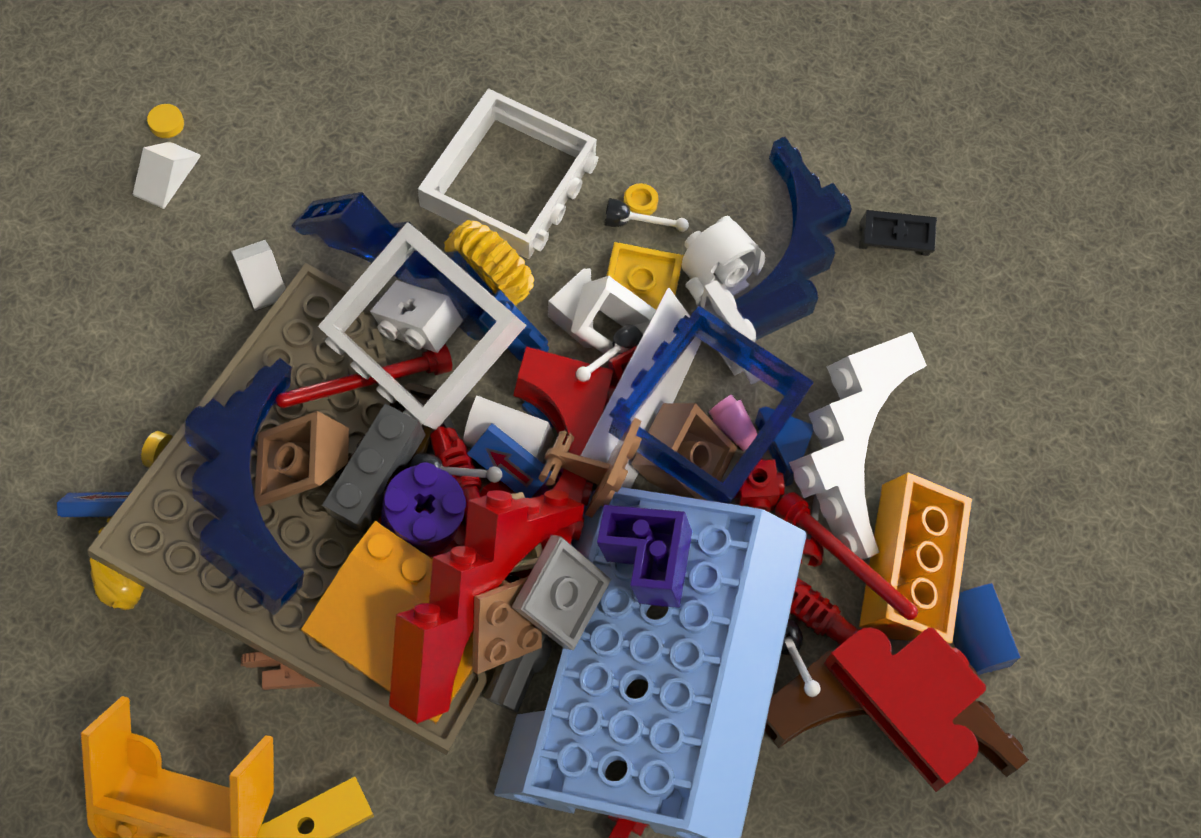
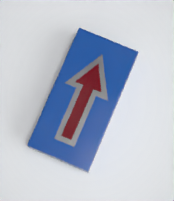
(518, 466)
(90, 504)

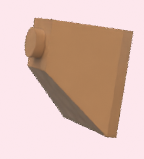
(299, 456)

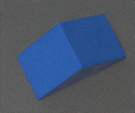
(789, 443)

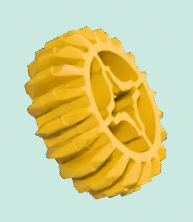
(492, 259)

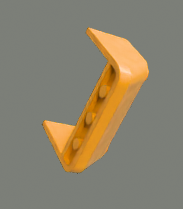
(138, 799)

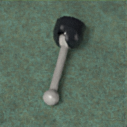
(493, 474)

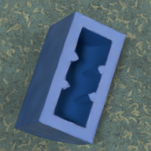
(983, 631)

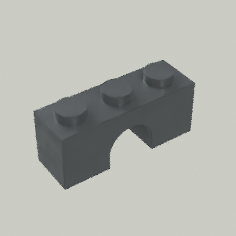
(360, 488)

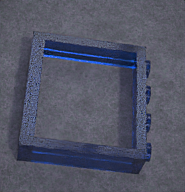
(745, 354)

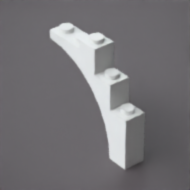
(844, 431)

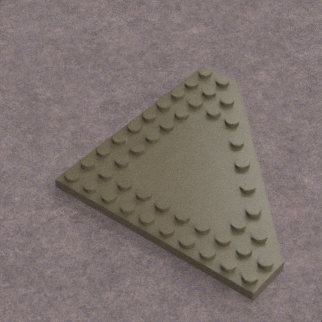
(160, 523)

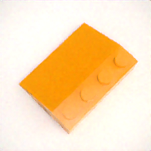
(362, 603)

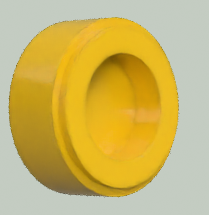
(165, 121)
(641, 199)
(154, 446)

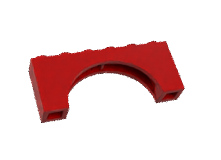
(572, 407)

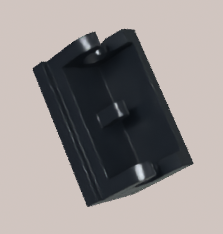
(898, 231)

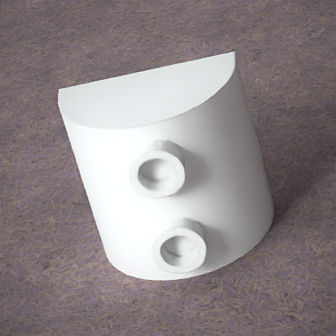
(528, 431)

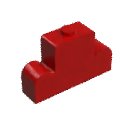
(913, 697)

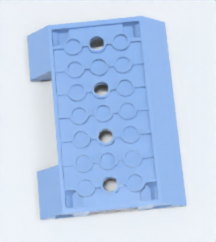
(707, 674)

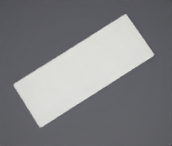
(659, 329)

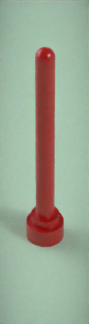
(429, 361)
(795, 511)

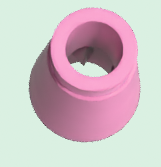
(734, 421)

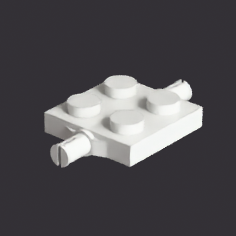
(723, 306)

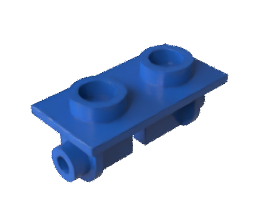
(528, 336)

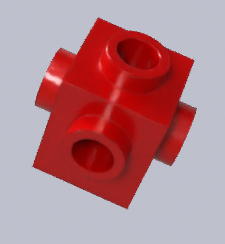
(762, 487)

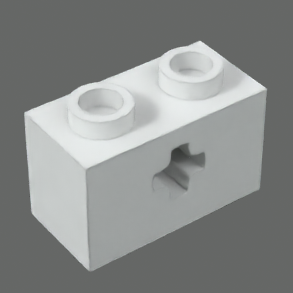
(416, 316)

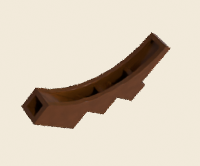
(795, 712)

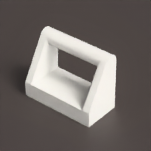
(614, 301)

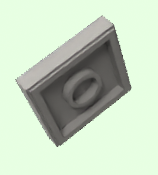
(561, 592)

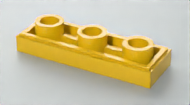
(331, 812)

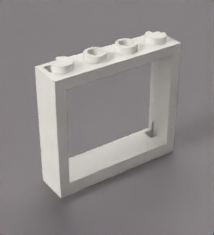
(531, 122)
(470, 369)

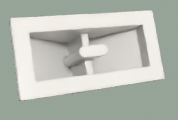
(162, 172)
(259, 274)
(564, 304)

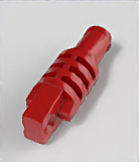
(453, 453)
(820, 613)

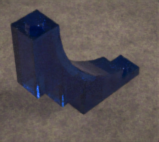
(360, 229)

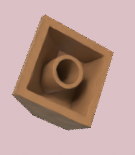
(693, 436)

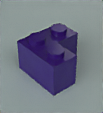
(655, 544)

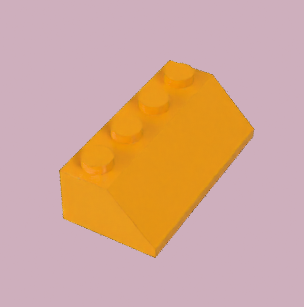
(920, 554)

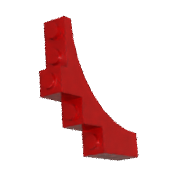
(434, 633)

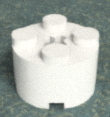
(722, 251)

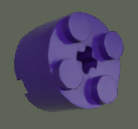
(424, 488)

